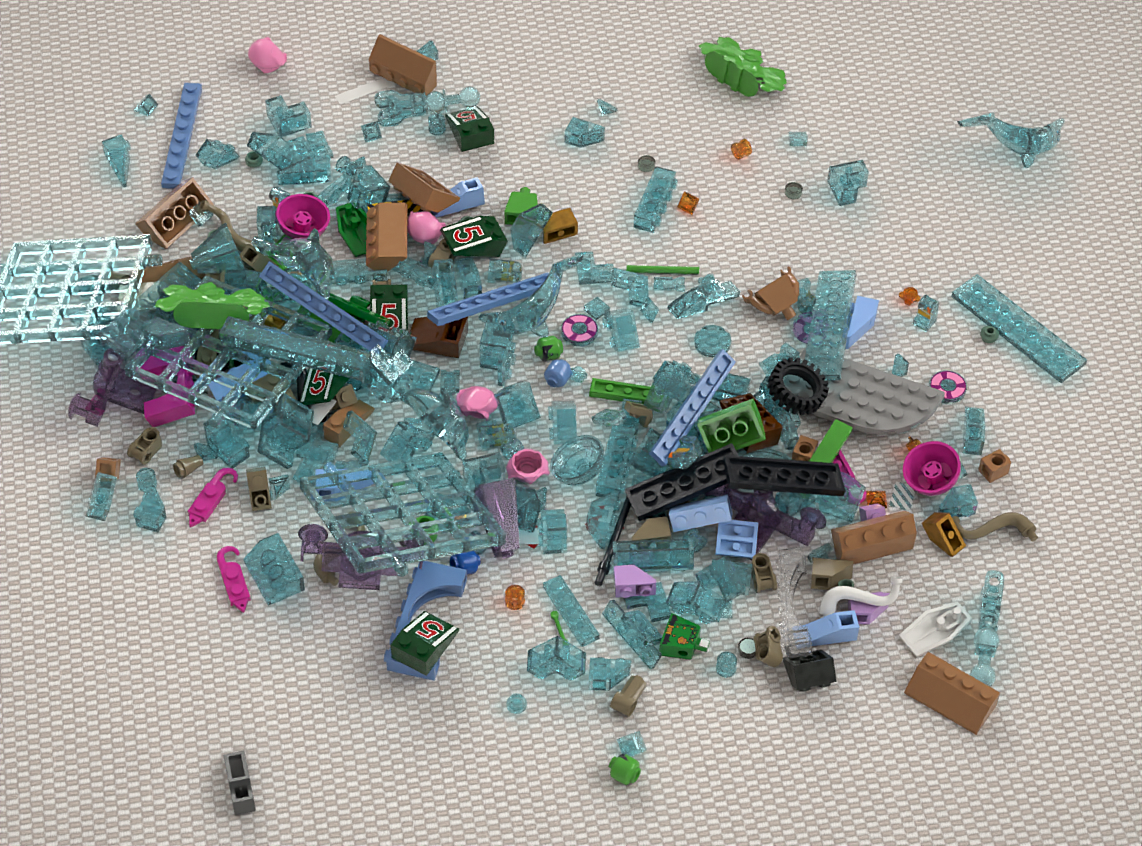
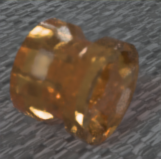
(741, 149)
(515, 592)

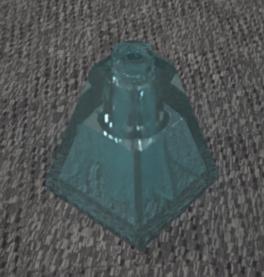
(217, 254)

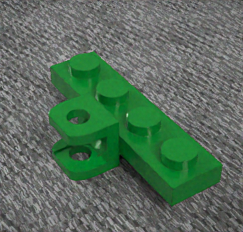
(357, 308)

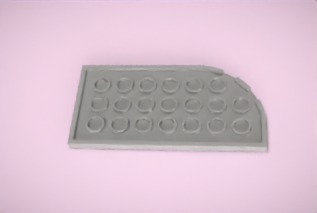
(871, 399)

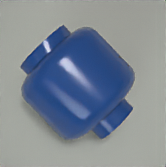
(467, 560)

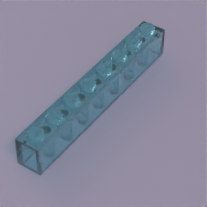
(296, 348)

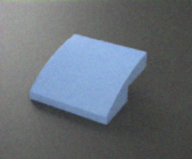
(737, 538)

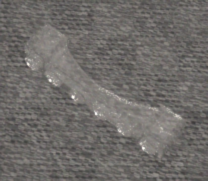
(796, 638)

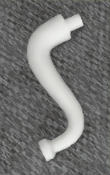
(838, 593)

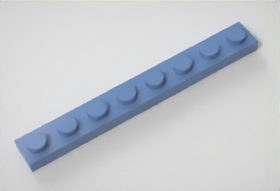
(181, 135)
(486, 300)
(321, 307)
(692, 407)

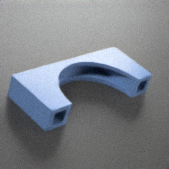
(428, 584)

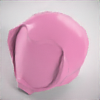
(266, 55)
(424, 227)
(476, 402)
(527, 466)

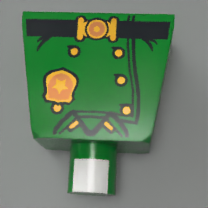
(682, 639)

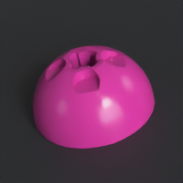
(301, 214)
(932, 468)

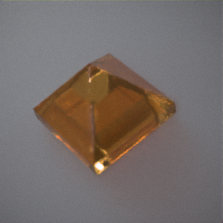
(688, 203)
(876, 497)

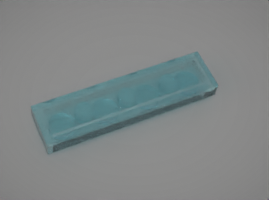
(571, 611)

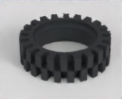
(806, 372)

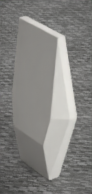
(935, 628)

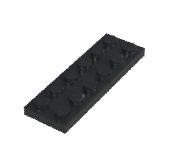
(783, 475)
(679, 484)

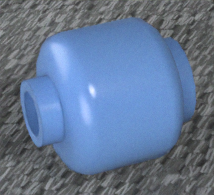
(557, 373)

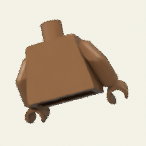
(776, 296)

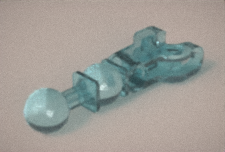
(403, 106)
(987, 638)

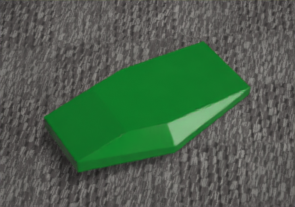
(352, 228)

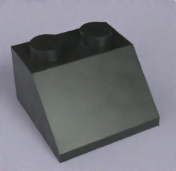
(810, 670)

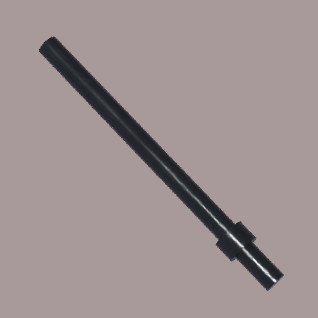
(604, 566)

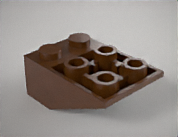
(442, 339)
(771, 426)

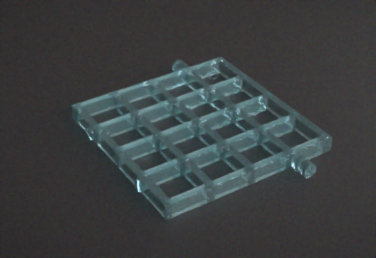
(70, 287)
(213, 372)
(404, 511)

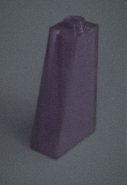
(501, 500)

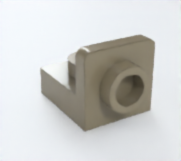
(639, 411)

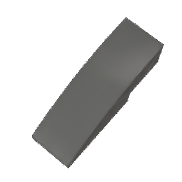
(239, 782)

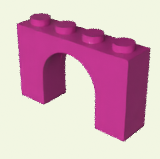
(168, 407)

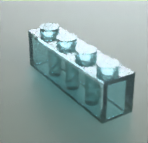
(655, 554)

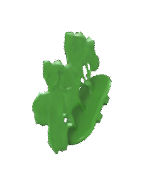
(740, 67)

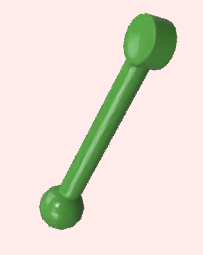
(554, 615)

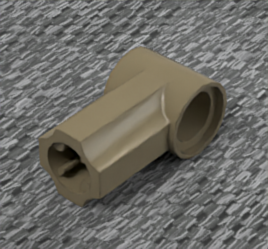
(626, 699)

